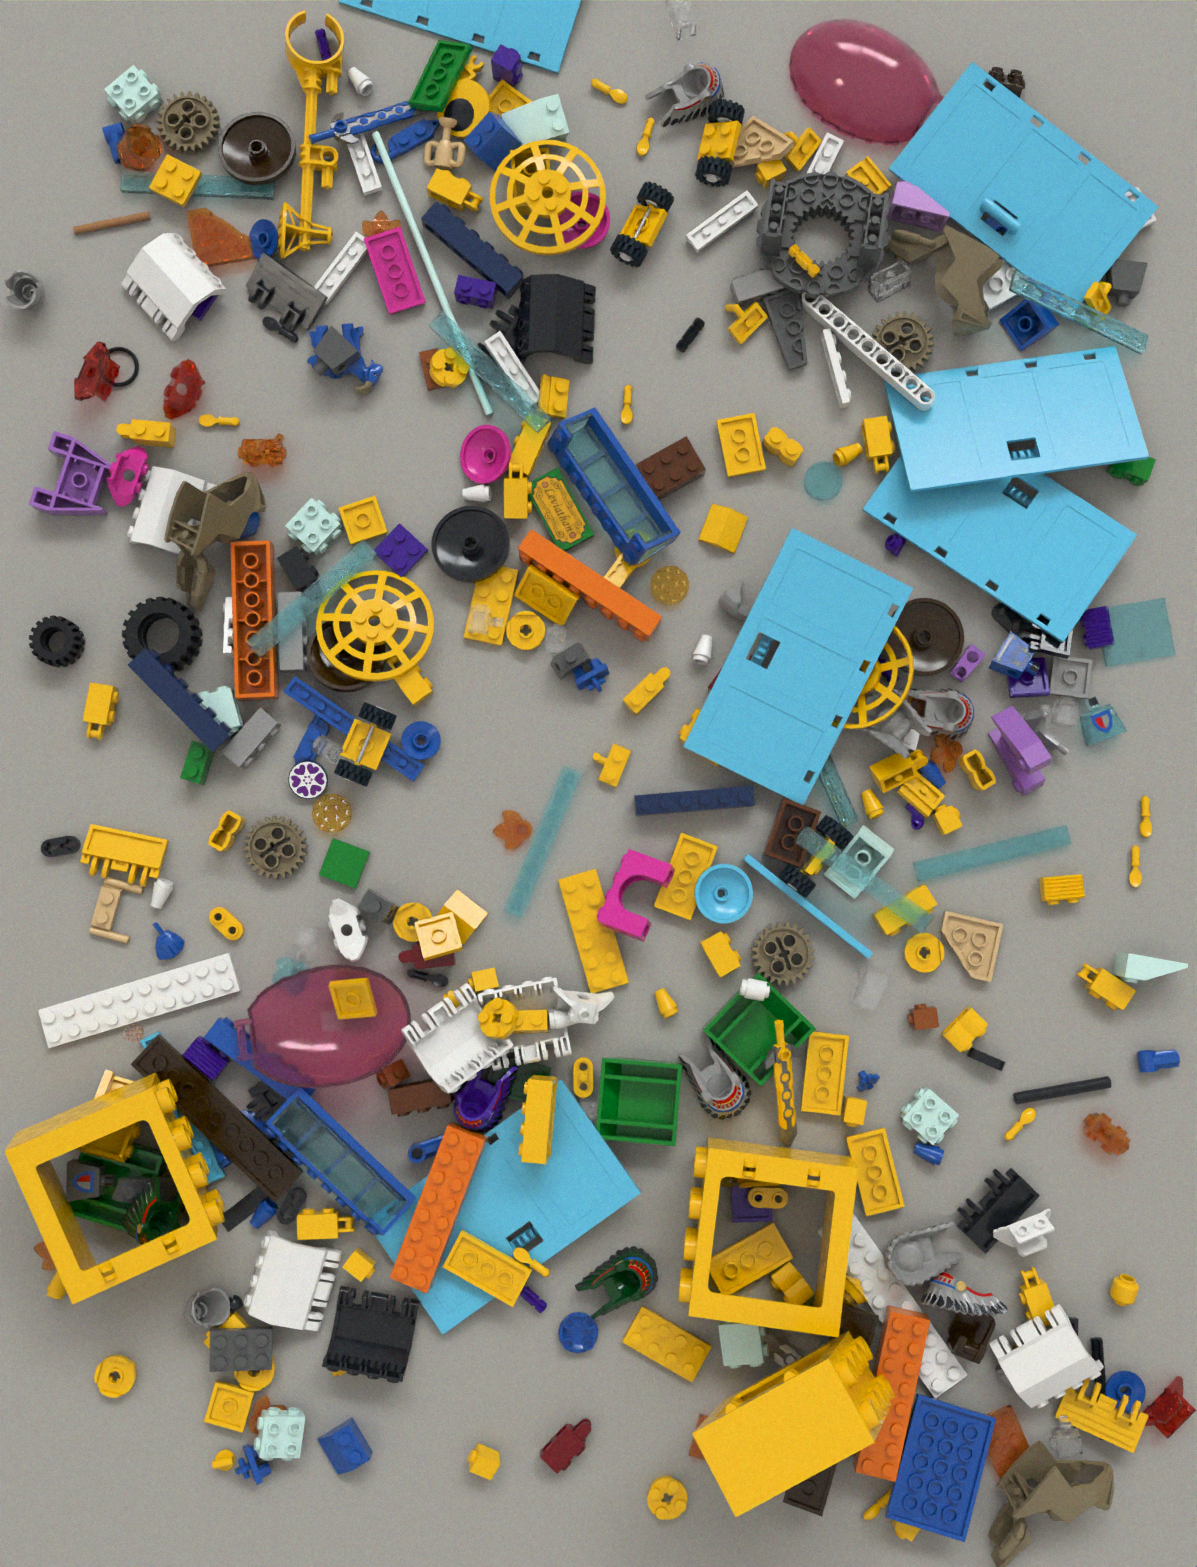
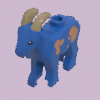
(367, 375)

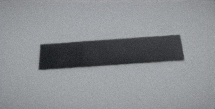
(243, 1208)

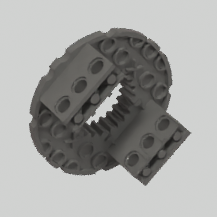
(831, 196)

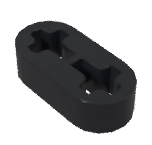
(1004, 622)
(61, 850)
(986, 1059)
(288, 1203)

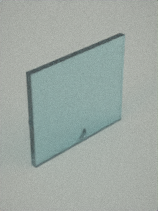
(1139, 632)

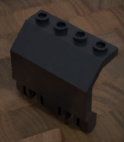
(556, 317)
(370, 1337)

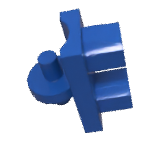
(593, 678)
(258, 1471)

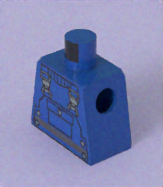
(1014, 658)

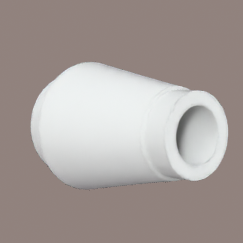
(360, 81)
(479, 493)
(703, 650)
(161, 892)
(559, 1019)

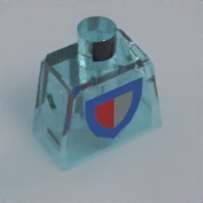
(1100, 722)

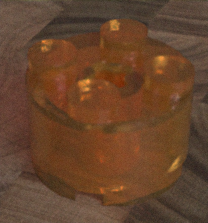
(139, 148)

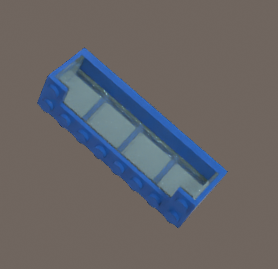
(612, 486)
(338, 1162)

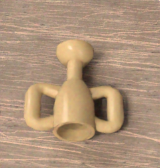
(445, 148)

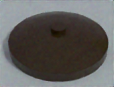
(257, 148)
(932, 634)
(326, 673)

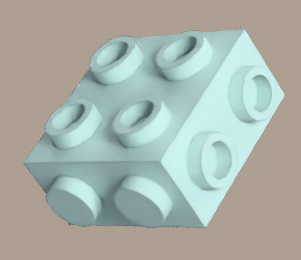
(133, 95)
(314, 527)
(225, 705)
(928, 1116)
(742, 1344)
(279, 1434)

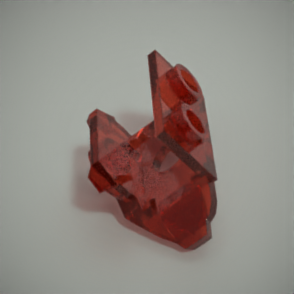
(96, 374)
(176, 404)
(1169, 1409)

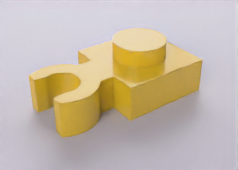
(470, 69)

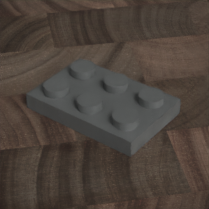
(241, 1349)

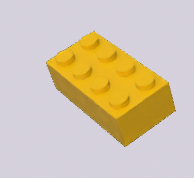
(539, 1119)

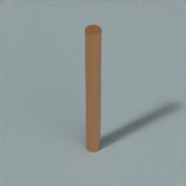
(111, 222)

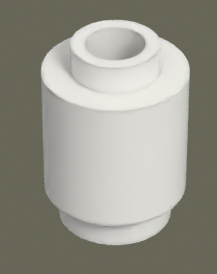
(754, 989)

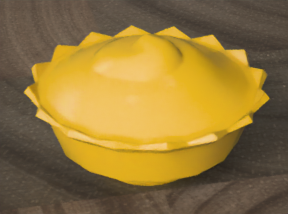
(854, 1291)

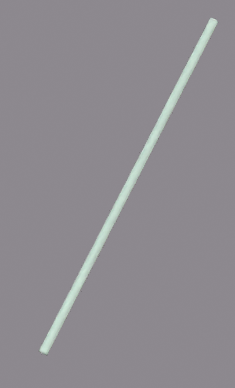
(426, 258)

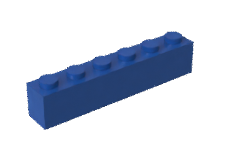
(225, 1038)

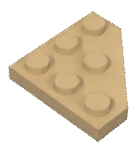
(760, 144)
(973, 942)

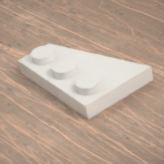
(228, 628)

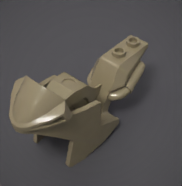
(961, 272)
(217, 523)
(1051, 1496)

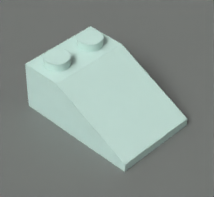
(538, 120)
(868, 851)
(1137, 967)

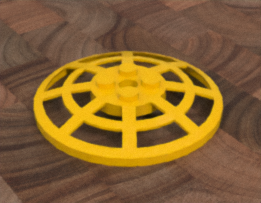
(547, 207)
(378, 634)
(873, 683)

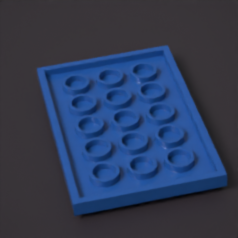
(940, 1467)

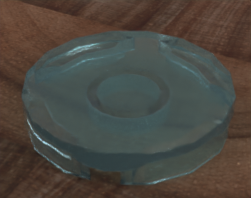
(823, 481)

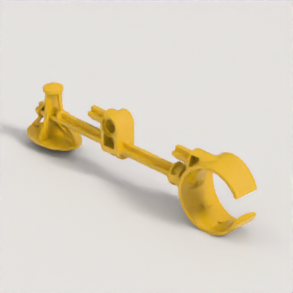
(312, 155)

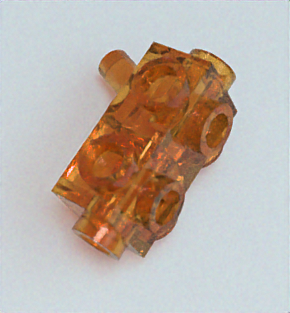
(263, 451)
(1111, 1137)

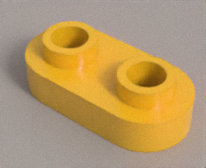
(226, 922)
(583, 1076)
(768, 1197)

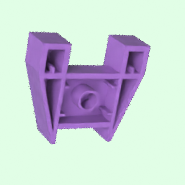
(78, 481)
(1019, 750)

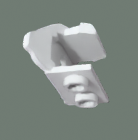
(354, 944)
(582, 1006)
(1027, 1233)

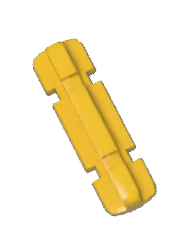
(803, 260)

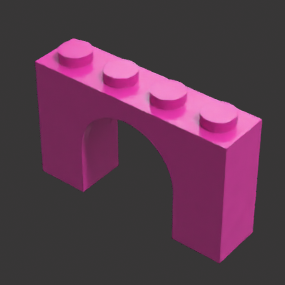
(633, 868)

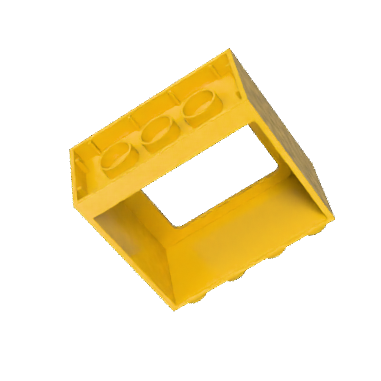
(31, 1162)
(780, 1166)
(795, 1422)

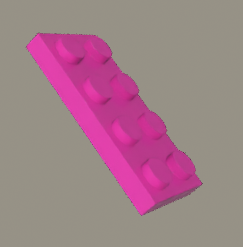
(394, 270)

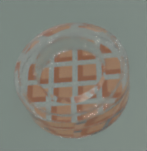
(133, 1033)

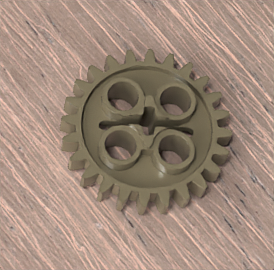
(177, 111)
(894, 328)
(266, 832)
(799, 946)

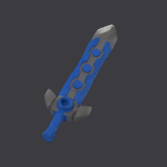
(345, 130)

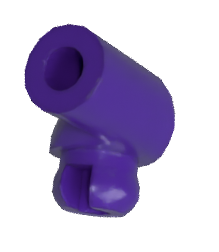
(917, 818)

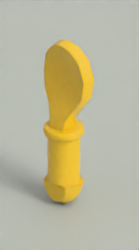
(617, 95)
(643, 145)
(627, 414)
(209, 420)
(1145, 826)
(1135, 876)
(1026, 1117)
(523, 1256)
(873, 1511)

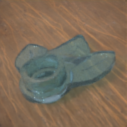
(287, 968)

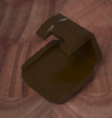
(1013, 81)
(970, 1335)

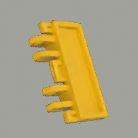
(120, 850)
(1101, 1417)

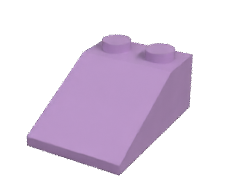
(916, 208)

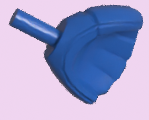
(167, 943)

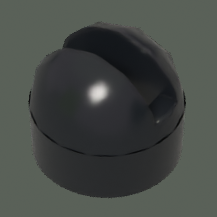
(237, 1303)

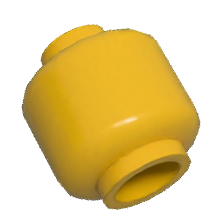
(1124, 1290)

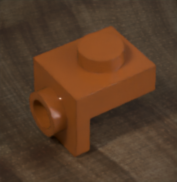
(392, 1074)

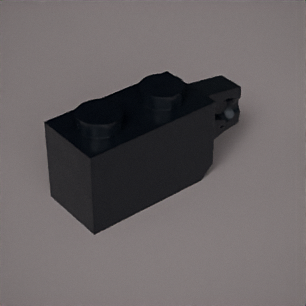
(297, 568)

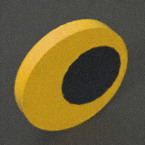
(468, 106)

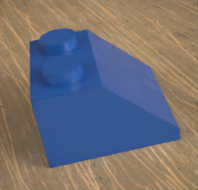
(492, 140)
(1028, 323)
(345, 1447)

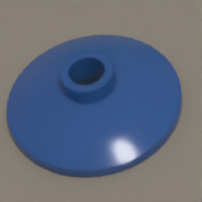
(264, 237)
(417, 731)
(1134, 1388)

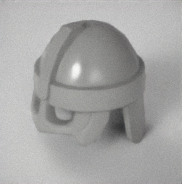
(25, 290)
(207, 1308)

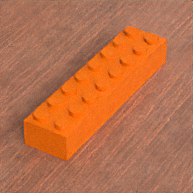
(589, 586)
(251, 610)
(438, 1207)
(900, 1361)

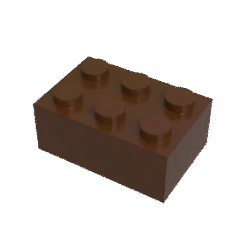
(671, 468)
(786, 828)
(417, 1096)

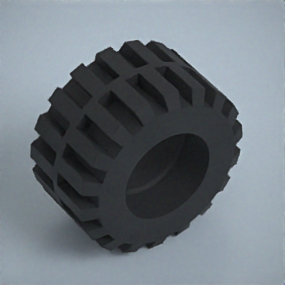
(42, 635)

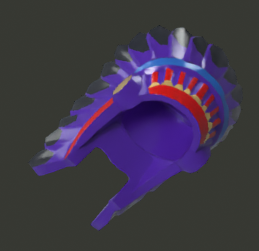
(481, 1104)

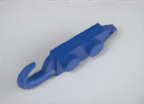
(408, 139)
(313, 731)

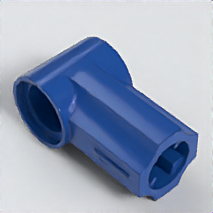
(112, 134)
(1153, 1060)
(428, 1147)

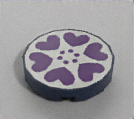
(308, 779)

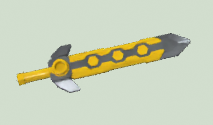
(780, 1058)

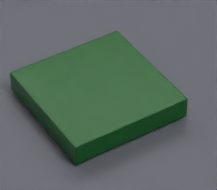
(344, 863)

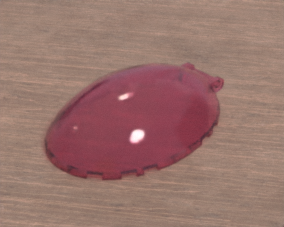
(862, 81)
(305, 1044)

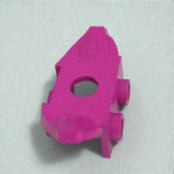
(122, 490)

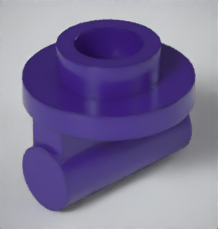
(894, 544)

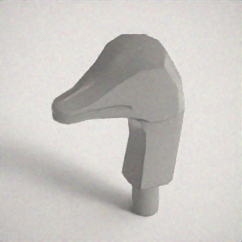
(732, 602)
(1037, 721)

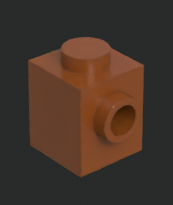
(923, 1017)

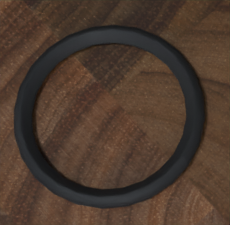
(135, 362)

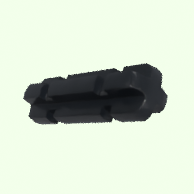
(690, 335)

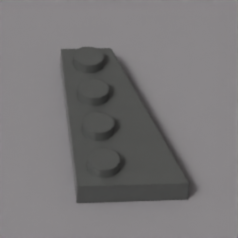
(787, 323)
(129, 1187)

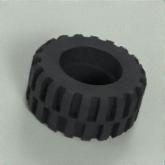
(157, 609)

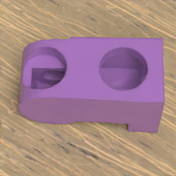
(967, 663)

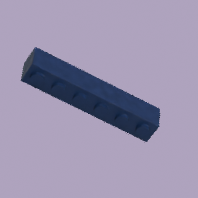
(472, 249)
(180, 699)
(694, 800)

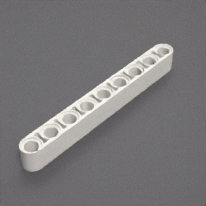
(871, 357)

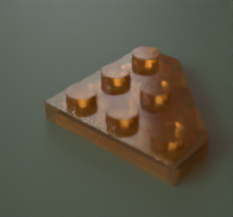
(217, 240)

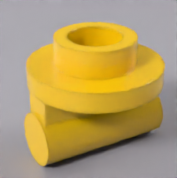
(224, 1460)

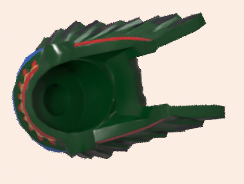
(150, 1216)
(625, 1276)

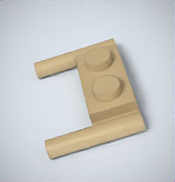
(107, 908)

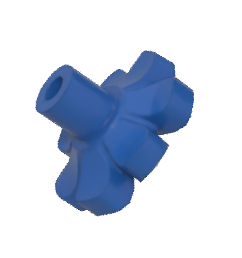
(867, 1081)

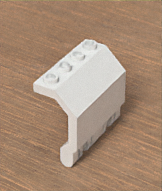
(170, 282)
(156, 505)
(530, 996)
(454, 1043)
(290, 1283)
(1045, 1359)

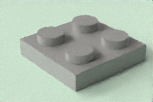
(1070, 677)

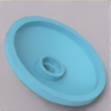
(736, 893)

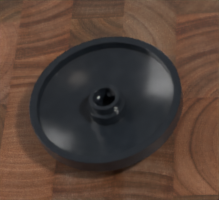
(470, 544)

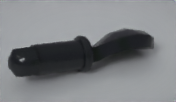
(273, 325)
(437, 979)

